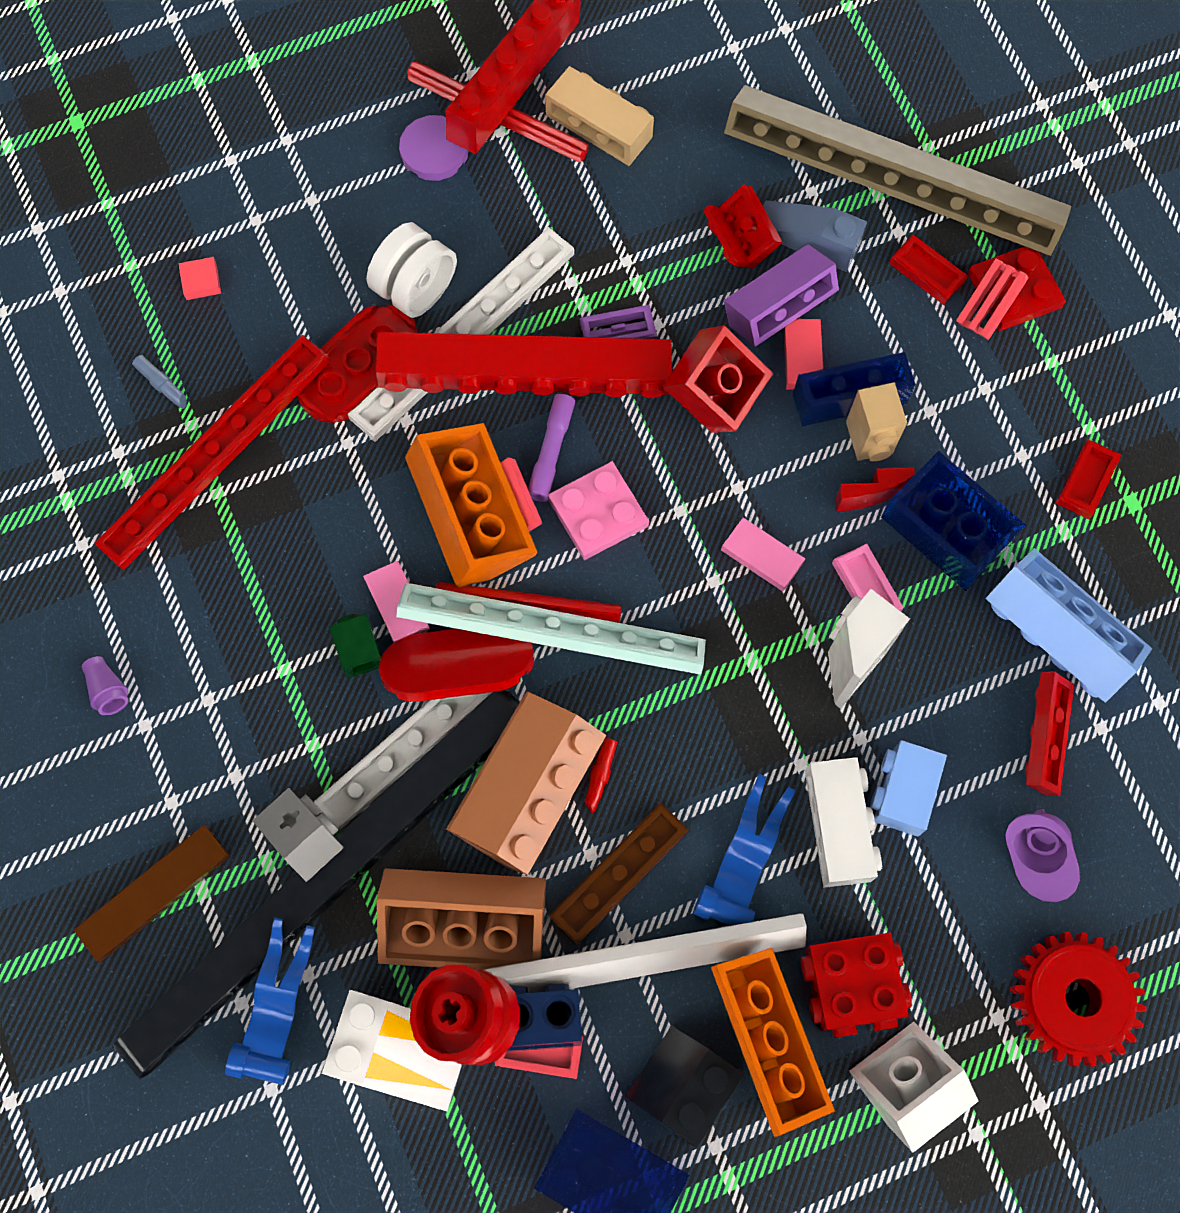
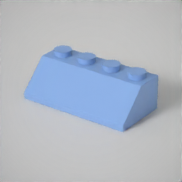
(1069, 625)

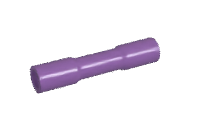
(557, 426)

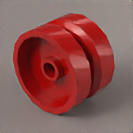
(464, 1015)

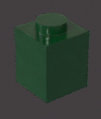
(355, 645)

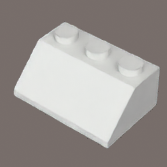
(861, 641)

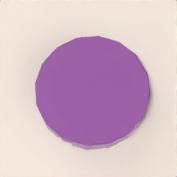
(428, 152)

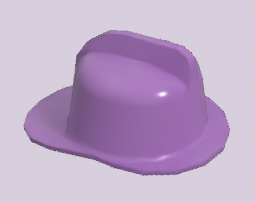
(1043, 856)

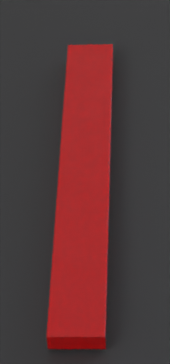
(212, 452)

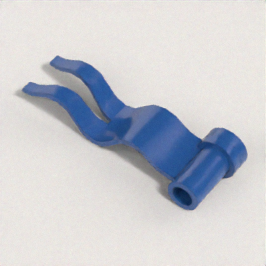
(742, 863)
(271, 1014)

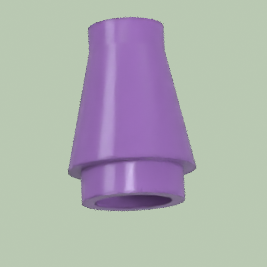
(104, 688)

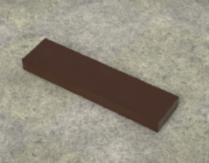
(618, 874)
(151, 893)

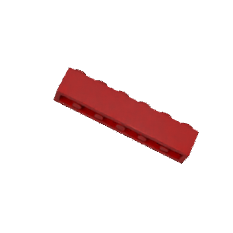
(509, 71)

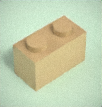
(876, 422)

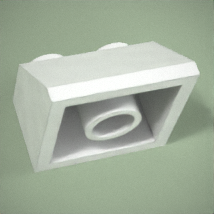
(914, 1086)

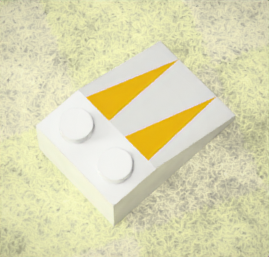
(380, 1053)

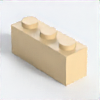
(599, 115)

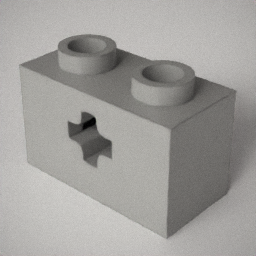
(298, 834)

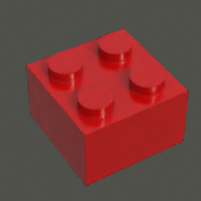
(718, 379)

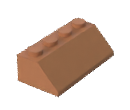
(526, 783)
(459, 919)

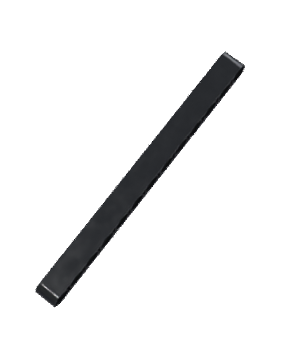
(300, 902)

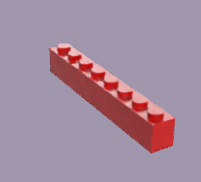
(522, 364)

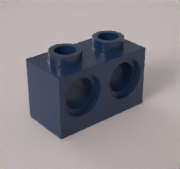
(539, 1031)

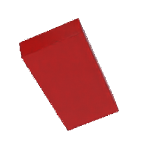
(928, 269)
(1088, 479)

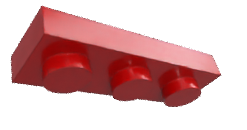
(1049, 734)

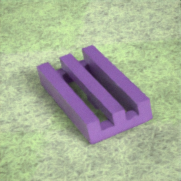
(638, 330)

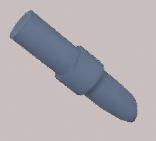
(160, 381)

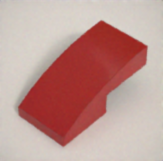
(883, 487)

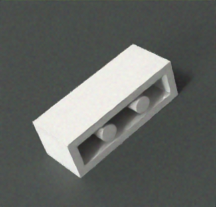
(842, 822)

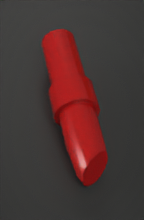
(600, 774)

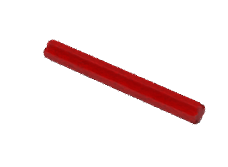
(590, 609)

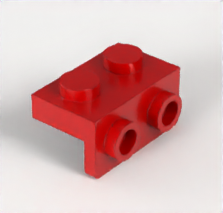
(743, 228)

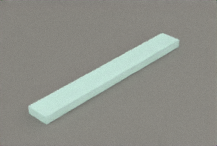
(551, 628)

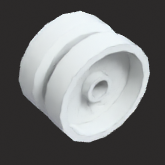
(411, 269)

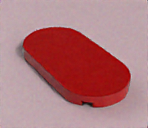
(352, 365)
(453, 664)

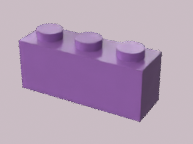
(781, 295)

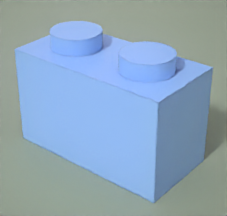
(908, 787)

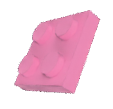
(598, 510)

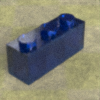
(831, 391)

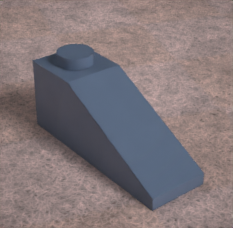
(823, 228)

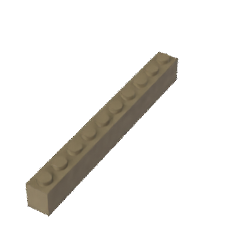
(898, 170)

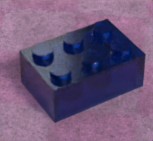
(952, 520)
(607, 1172)

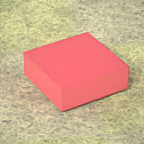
(199, 278)

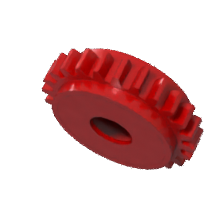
(1110, 994)

